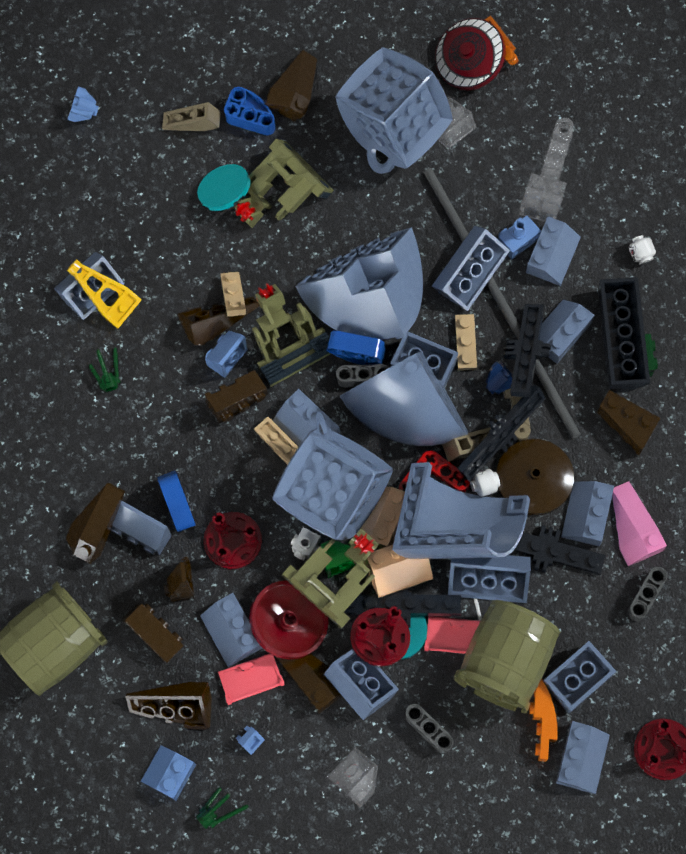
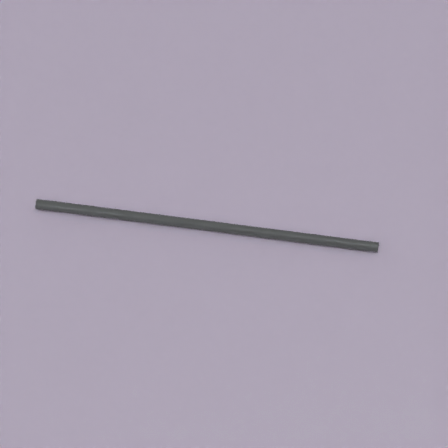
(504, 307)

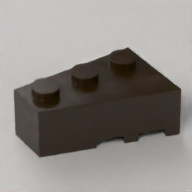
(236, 397)
(628, 420)
(153, 631)

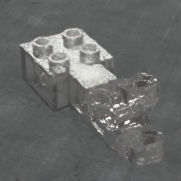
(545, 190)

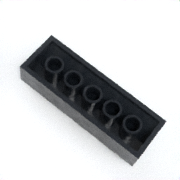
(623, 334)

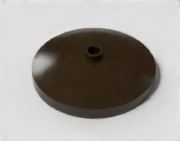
(539, 456)

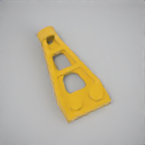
(120, 308)

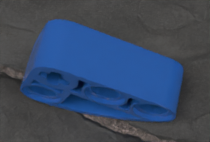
(249, 106)
(356, 348)
(176, 501)

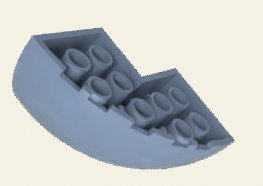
(370, 289)
(406, 405)

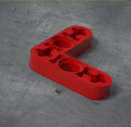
(439, 463)

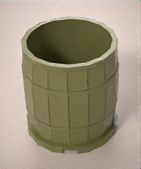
(49, 639)
(508, 655)

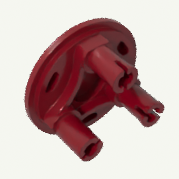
(232, 540)
(380, 636)
(661, 749)

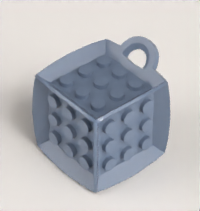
(394, 109)
(332, 482)

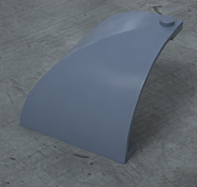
(455, 524)

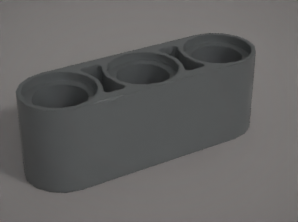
(354, 372)
(650, 585)
(424, 719)

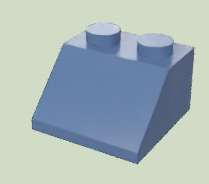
(226, 353)
(168, 772)

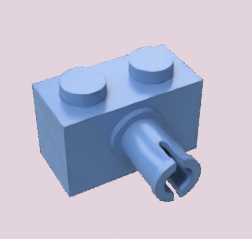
(519, 236)

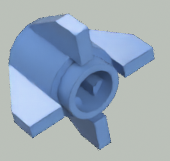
(83, 106)

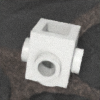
(307, 538)

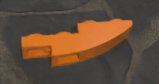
(543, 710)

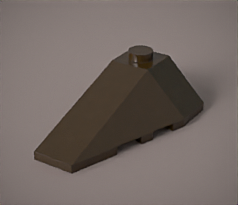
(294, 87)
(93, 524)
(180, 582)

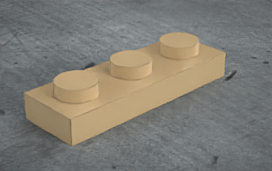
(233, 294)
(466, 342)
(276, 439)

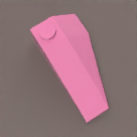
(636, 530)

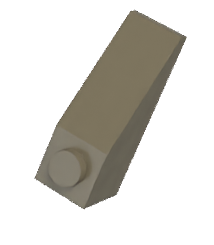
(192, 118)
(465, 445)

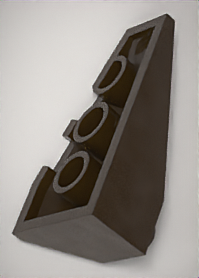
(209, 323)
(310, 678)
(179, 703)

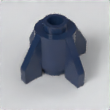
(499, 378)

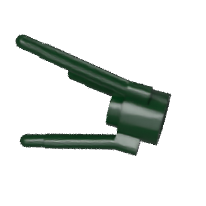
(108, 381)
(207, 814)

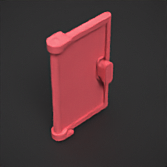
(449, 638)
(251, 681)

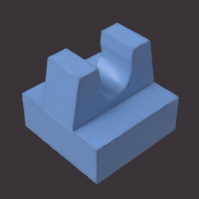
(250, 740)

